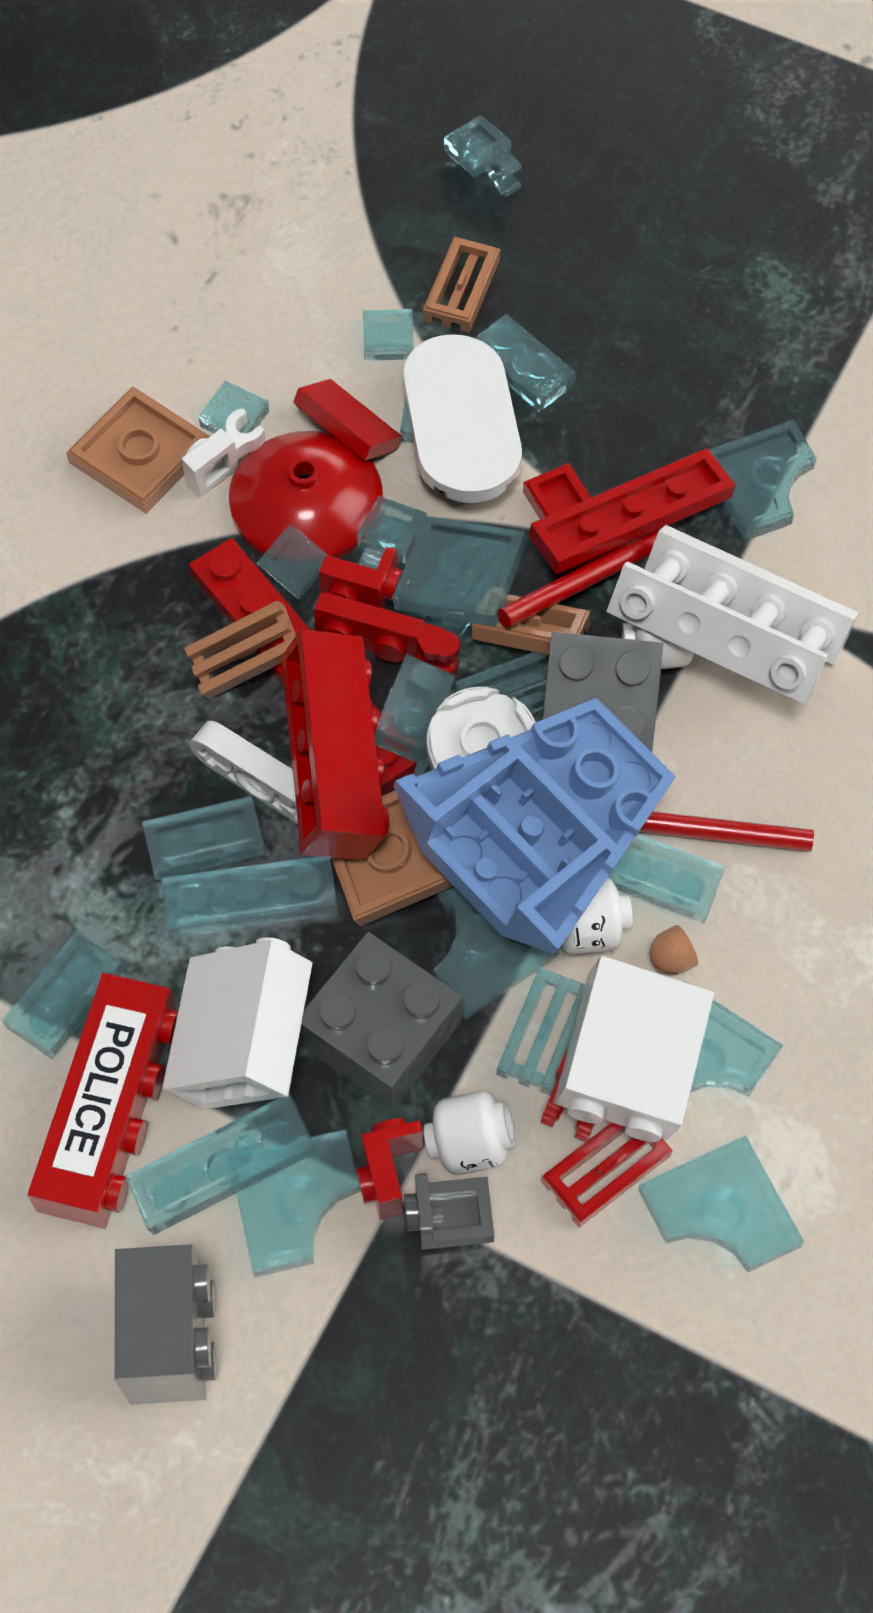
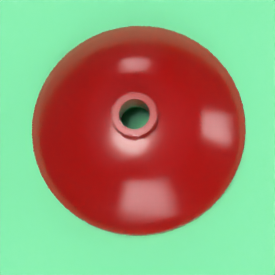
(324, 507)

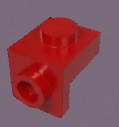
(361, 582)
(379, 1178)

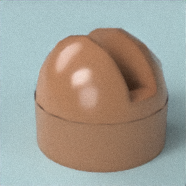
(673, 952)

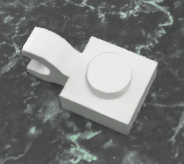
(217, 457)

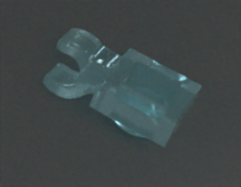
(482, 148)
(390, 526)

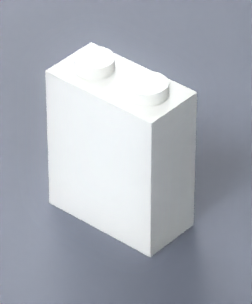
(238, 1025)
(634, 1050)

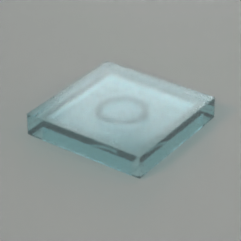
(460, 570)

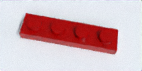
(631, 510)

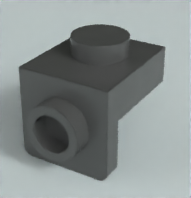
(450, 1212)

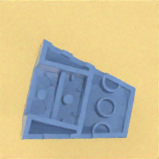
(537, 819)

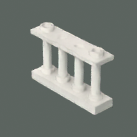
(733, 613)

